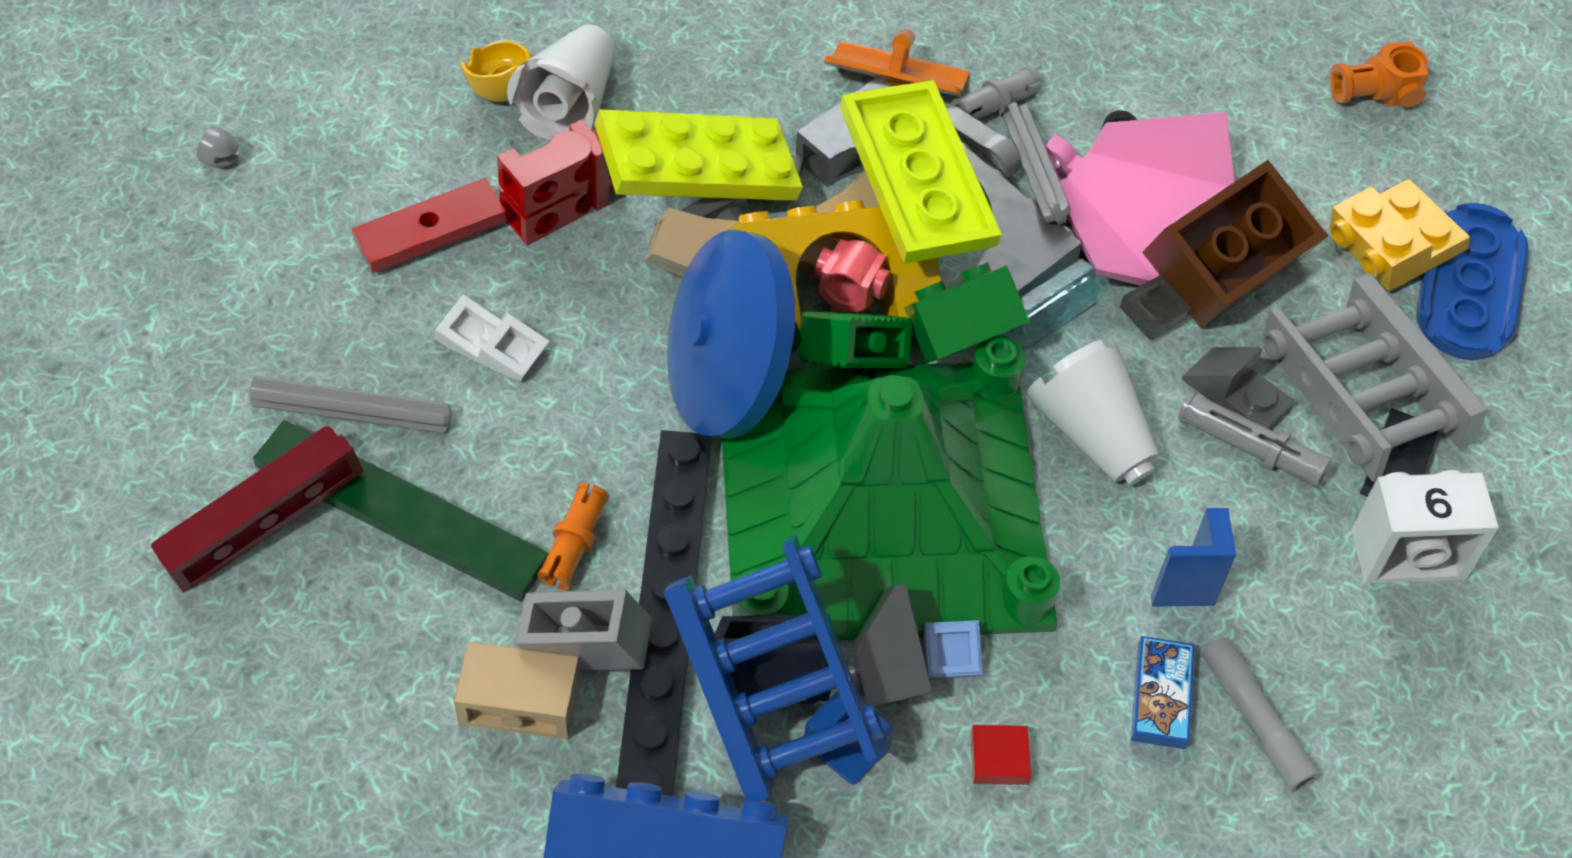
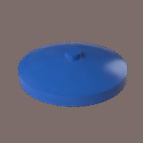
(730, 334)

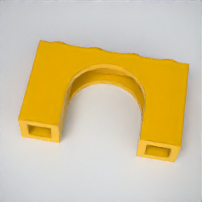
(850, 223)

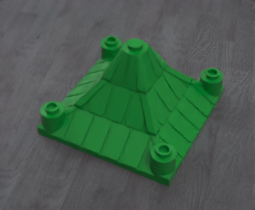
(893, 485)

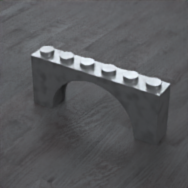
(1027, 244)

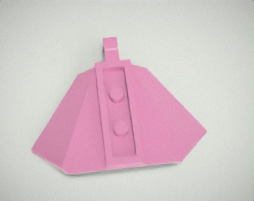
(1140, 183)

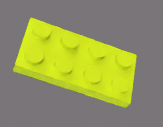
(697, 155)
(919, 171)

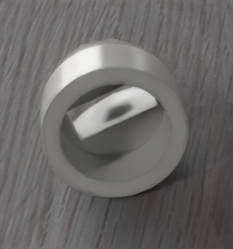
(217, 148)

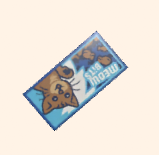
(1163, 692)

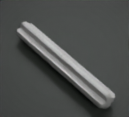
(1037, 163)
(350, 404)

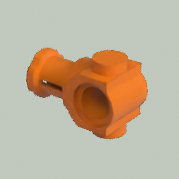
(1392, 76)

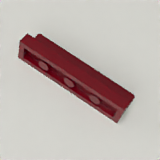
(257, 508)

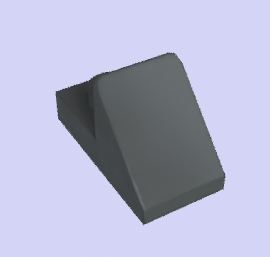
(1230, 380)

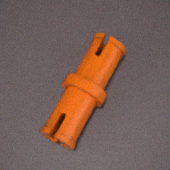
(573, 536)

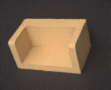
(517, 690)

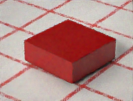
(1000, 754)

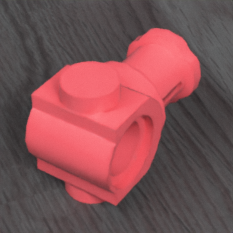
(852, 276)

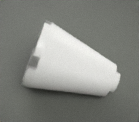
(563, 82)
(1099, 411)

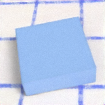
(952, 649)

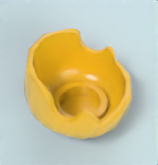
(493, 67)

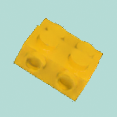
(1396, 233)

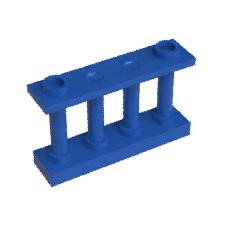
(738, 712)

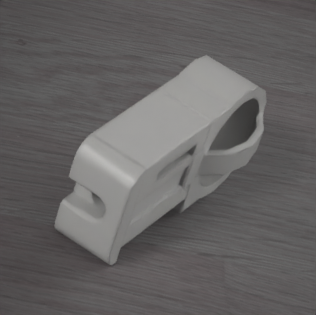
(986, 142)

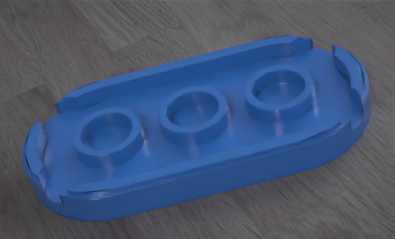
(1477, 290)

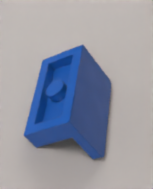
(1198, 571)

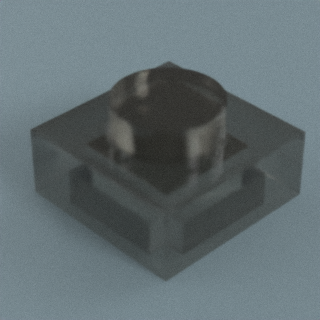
(1155, 307)

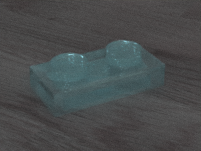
(1056, 303)

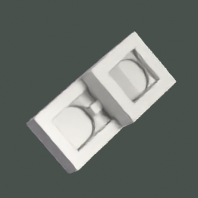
(495, 343)

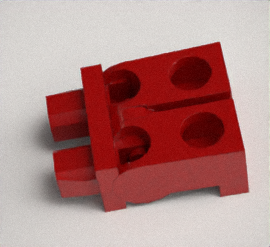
(554, 183)

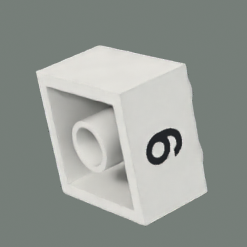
(1424, 527)

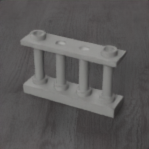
(1393, 340)

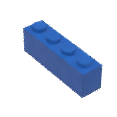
(643, 823)

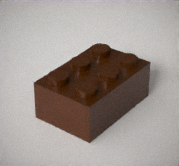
(1235, 243)

